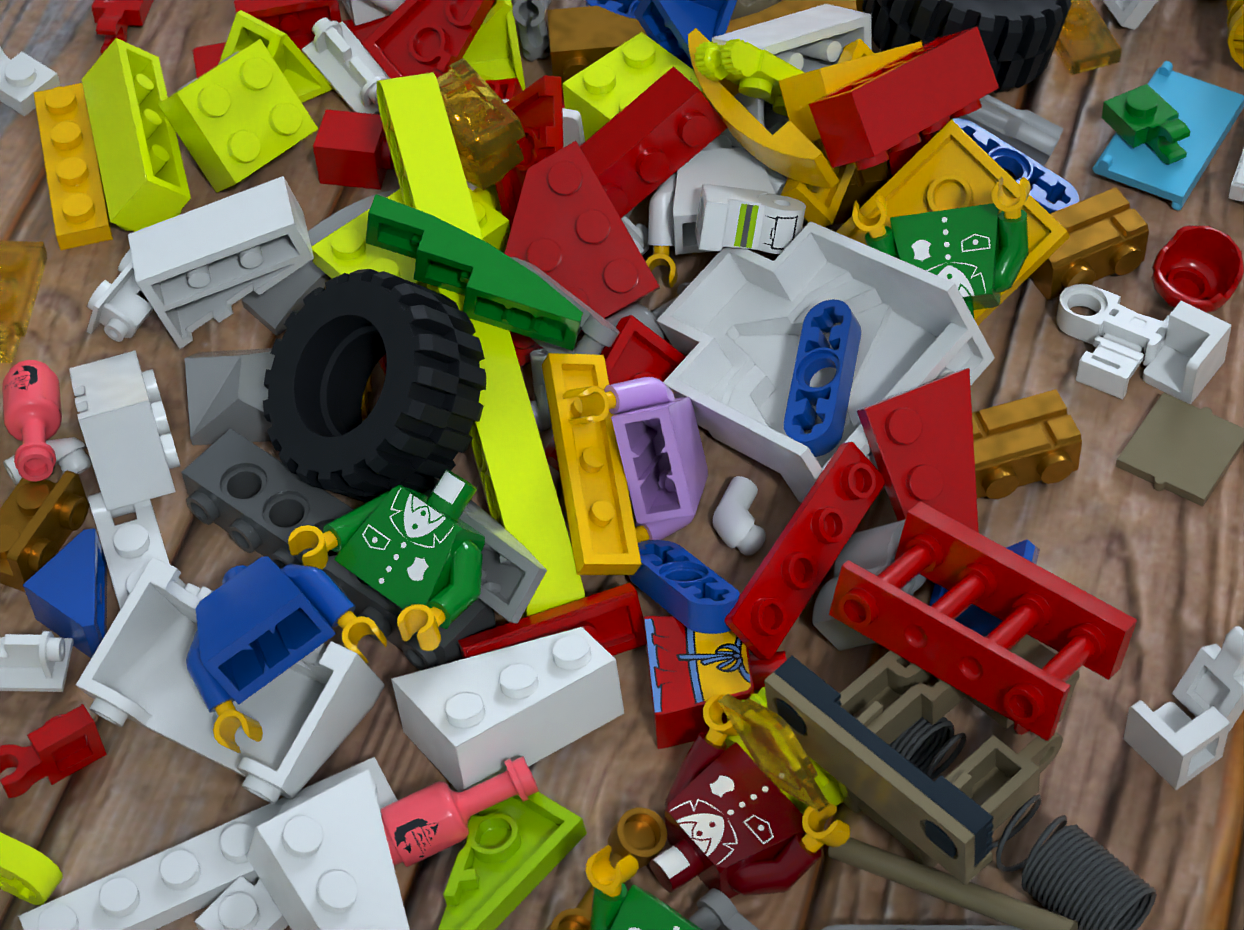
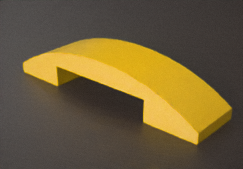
(785, 151)

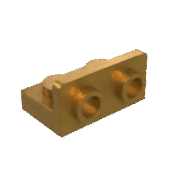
(37, 524)

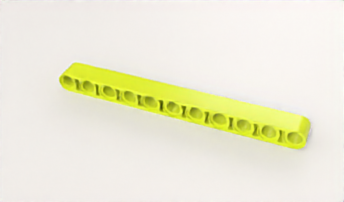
(507, 437)

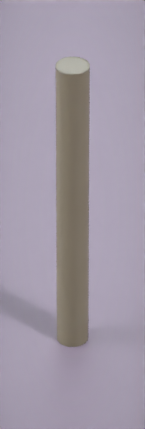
(949, 888)

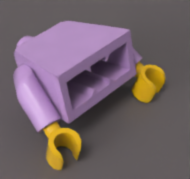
(657, 450)

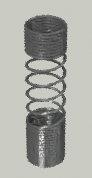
(1066, 873)

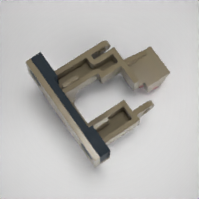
(850, 739)

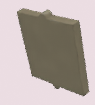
(1182, 449)

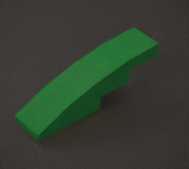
(493, 284)

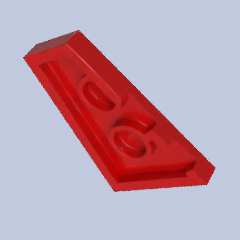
(426, 35)
(927, 447)

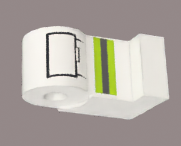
(747, 219)

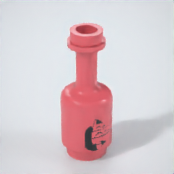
(32, 416)
(439, 816)

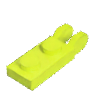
(747, 66)

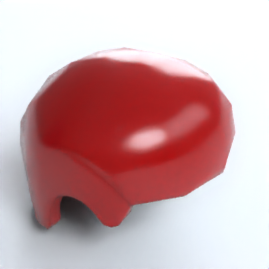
(1198, 268)

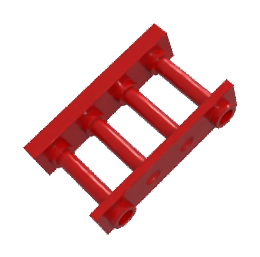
(1000, 583)

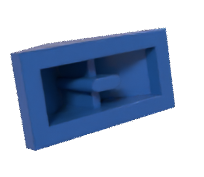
(72, 592)

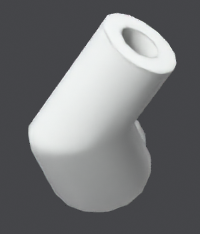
(734, 520)

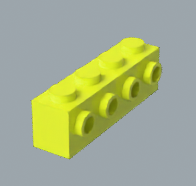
(134, 138)

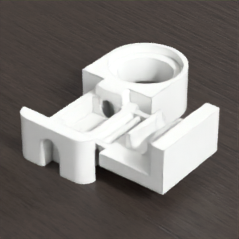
(1116, 333)

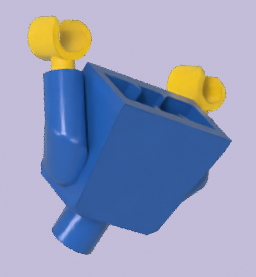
(259, 629)

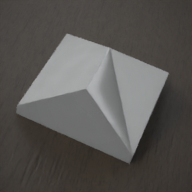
(227, 393)

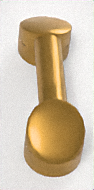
(635, 833)

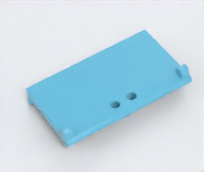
(1208, 114)

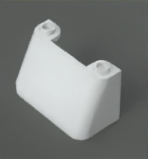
(145, 678)

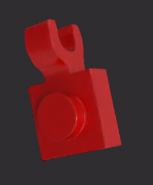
(115, 17)
(55, 752)

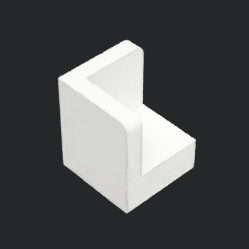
(1191, 353)
(1175, 742)

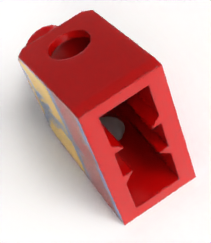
(693, 667)

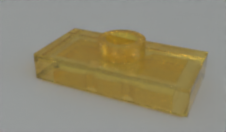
(1086, 40)

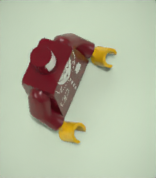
(735, 822)

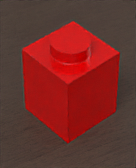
(352, 150)

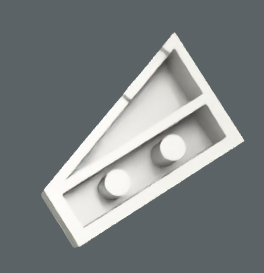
(804, 40)
(219, 254)
(124, 429)
(509, 704)
(331, 862)

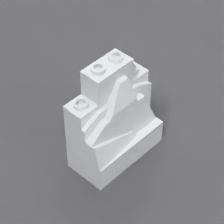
(745, 327)

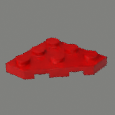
(576, 239)

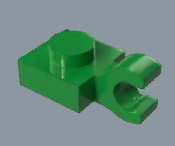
(1147, 118)

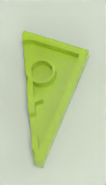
(506, 858)

